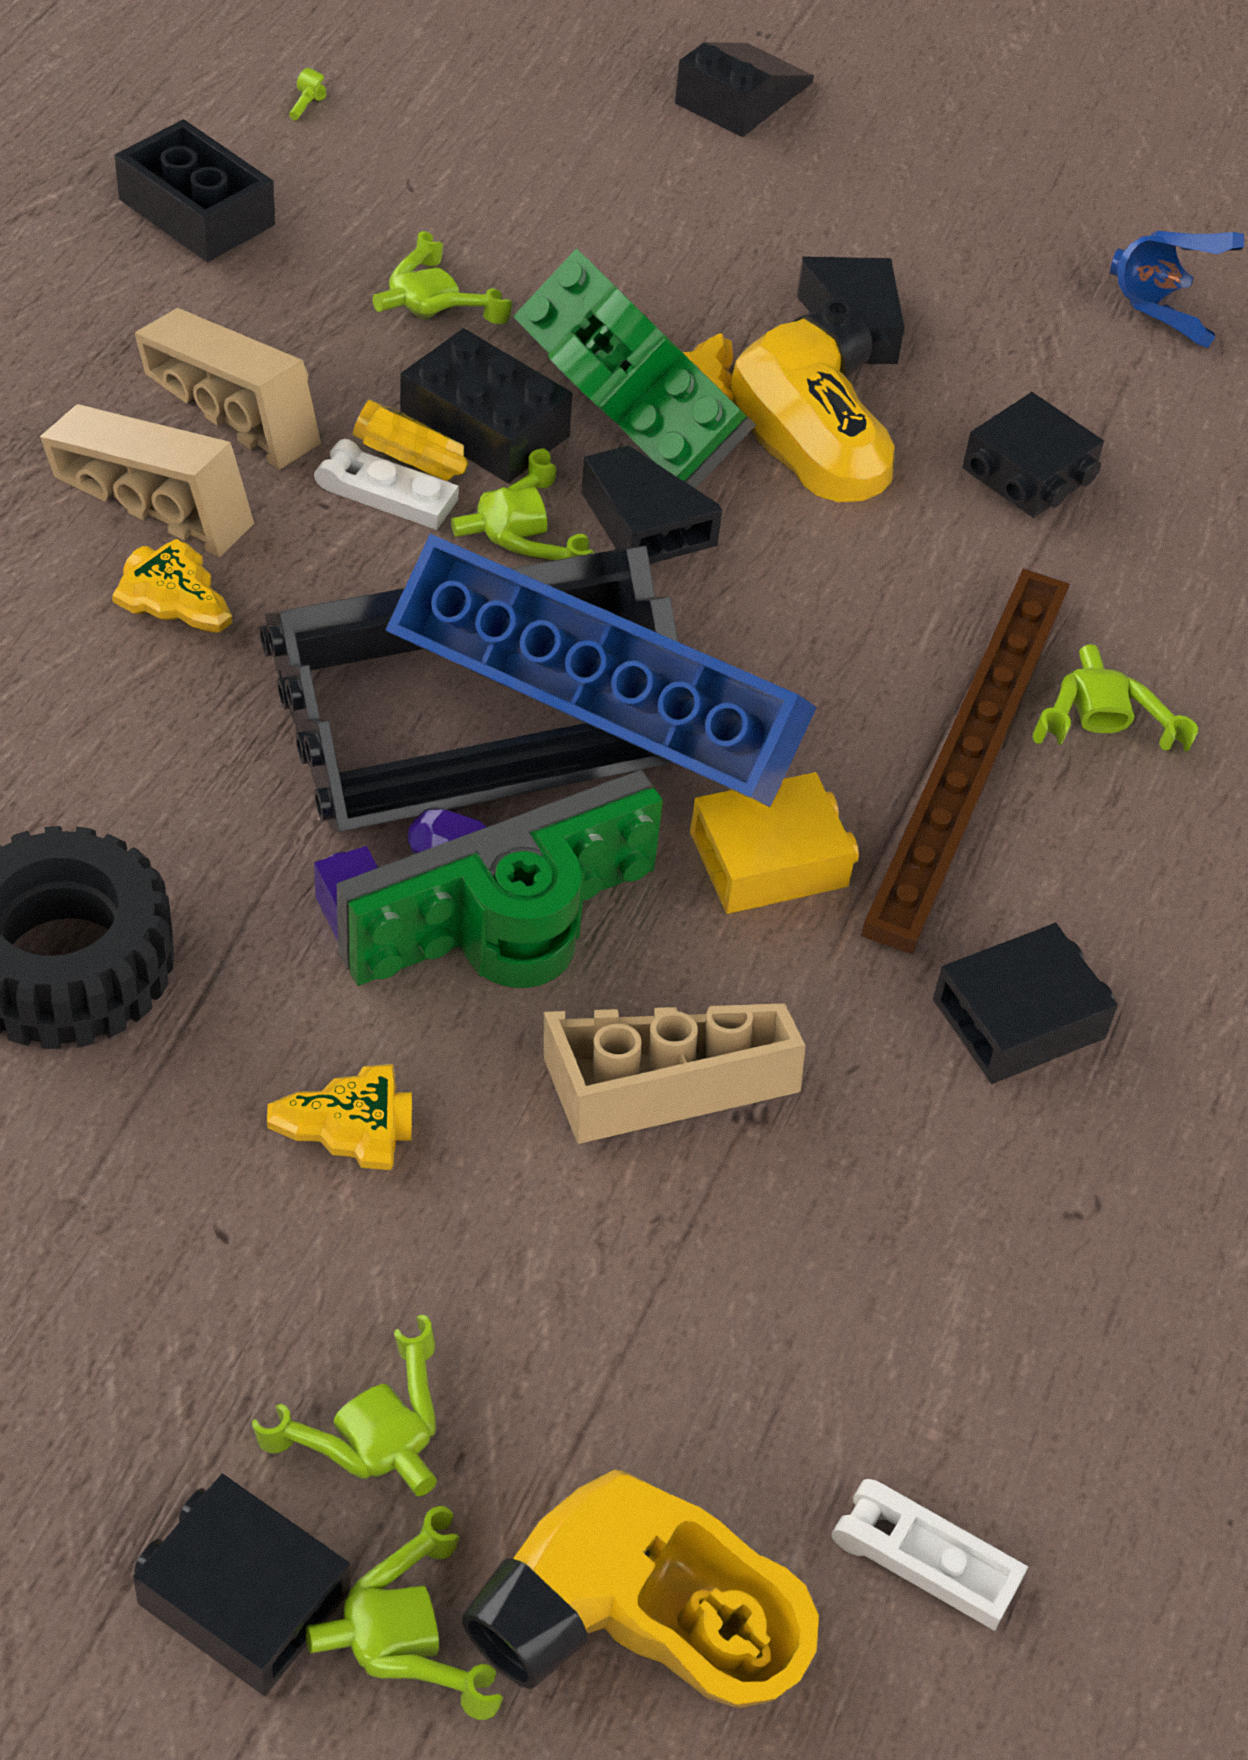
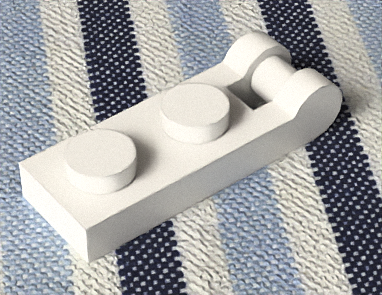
(386, 485)
(930, 1553)

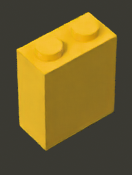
(776, 851)

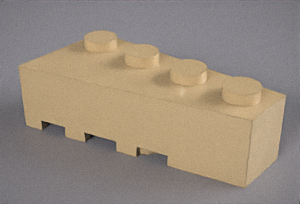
(233, 382)
(153, 472)
(670, 1065)

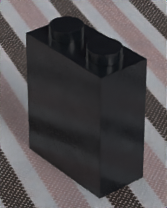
(1024, 1002)
(240, 1582)

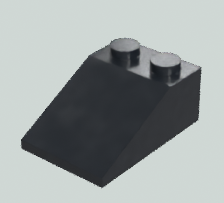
(736, 84)

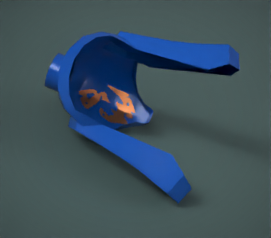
(1153, 270)

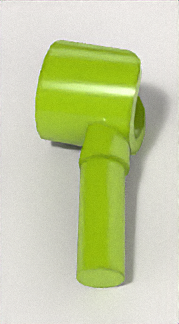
(310, 85)

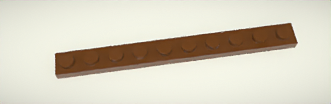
(964, 764)

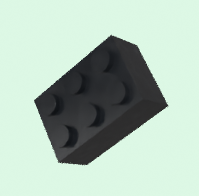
(195, 190)
(486, 403)

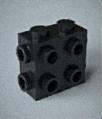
(1033, 454)

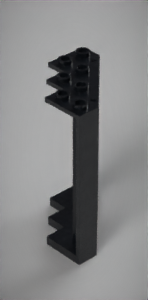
(391, 791)

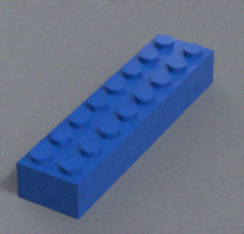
(602, 669)

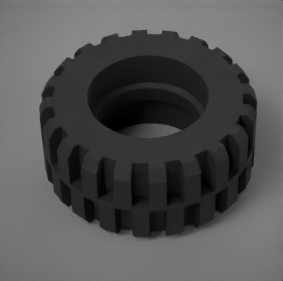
(98, 986)

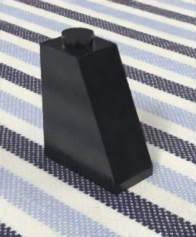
(867, 287)
(648, 505)

